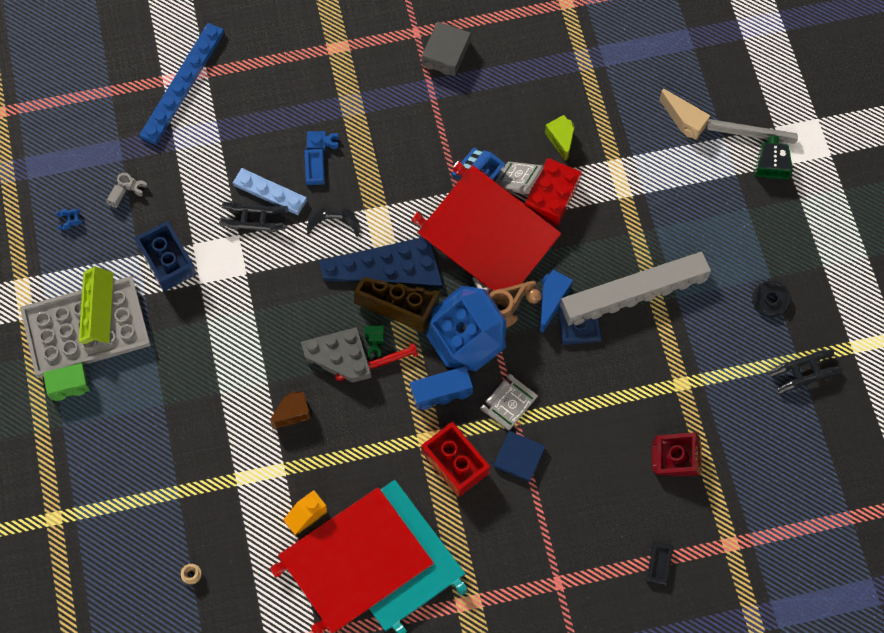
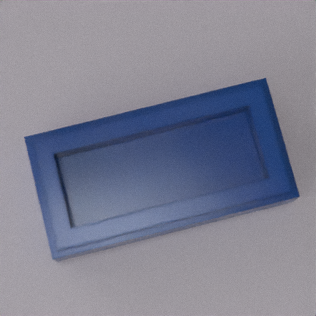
(314, 167)

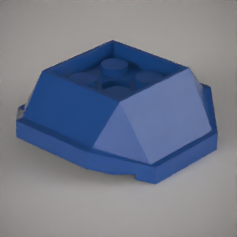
(483, 333)

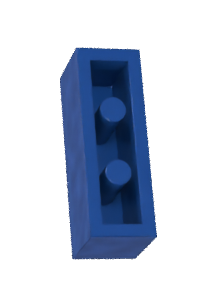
(441, 388)

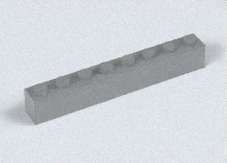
(635, 288)

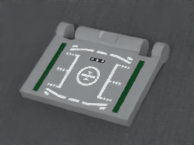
(519, 177)
(509, 402)

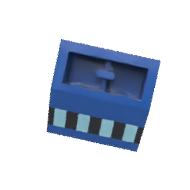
(484, 161)

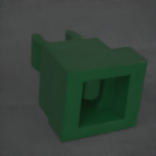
(376, 338)

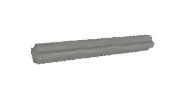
(751, 131)

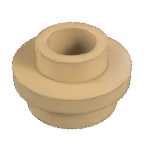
(188, 568)

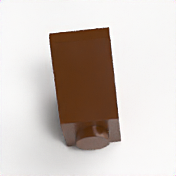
(290, 410)

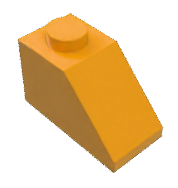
(305, 513)

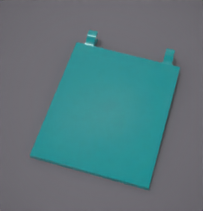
(428, 583)

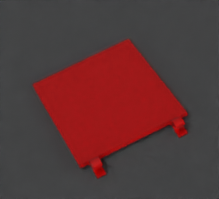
(487, 231)
(354, 561)

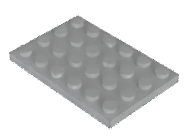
(55, 324)

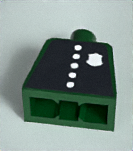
(774, 160)

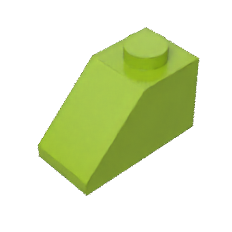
(560, 135)

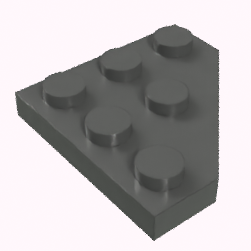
(339, 354)

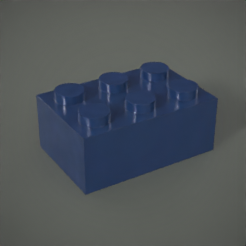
(165, 256)

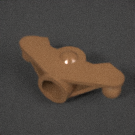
(505, 298)

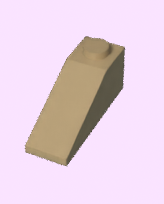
(686, 116)

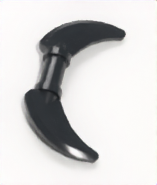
(344, 215)

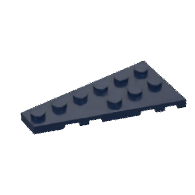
(401, 263)

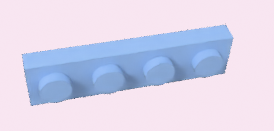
(269, 191)

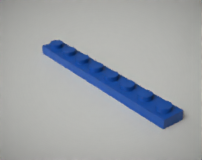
(181, 84)

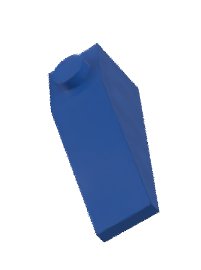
(554, 288)

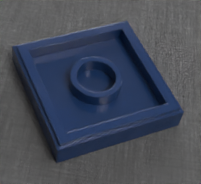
(583, 333)
(519, 456)

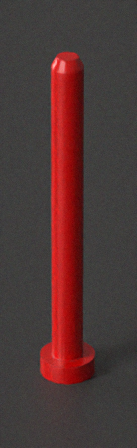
(388, 359)

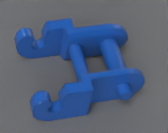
(64, 212)

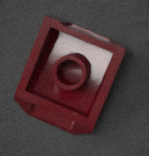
(677, 454)

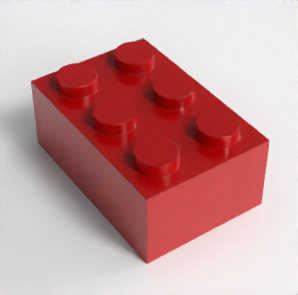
(553, 191)
(455, 459)

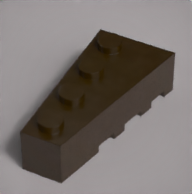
(397, 302)

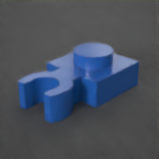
(319, 140)

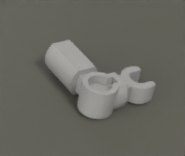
(125, 182)

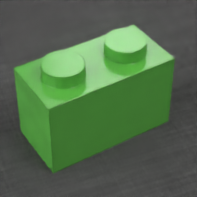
(66, 382)

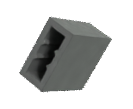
(446, 49)

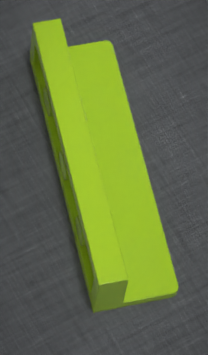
(96, 305)

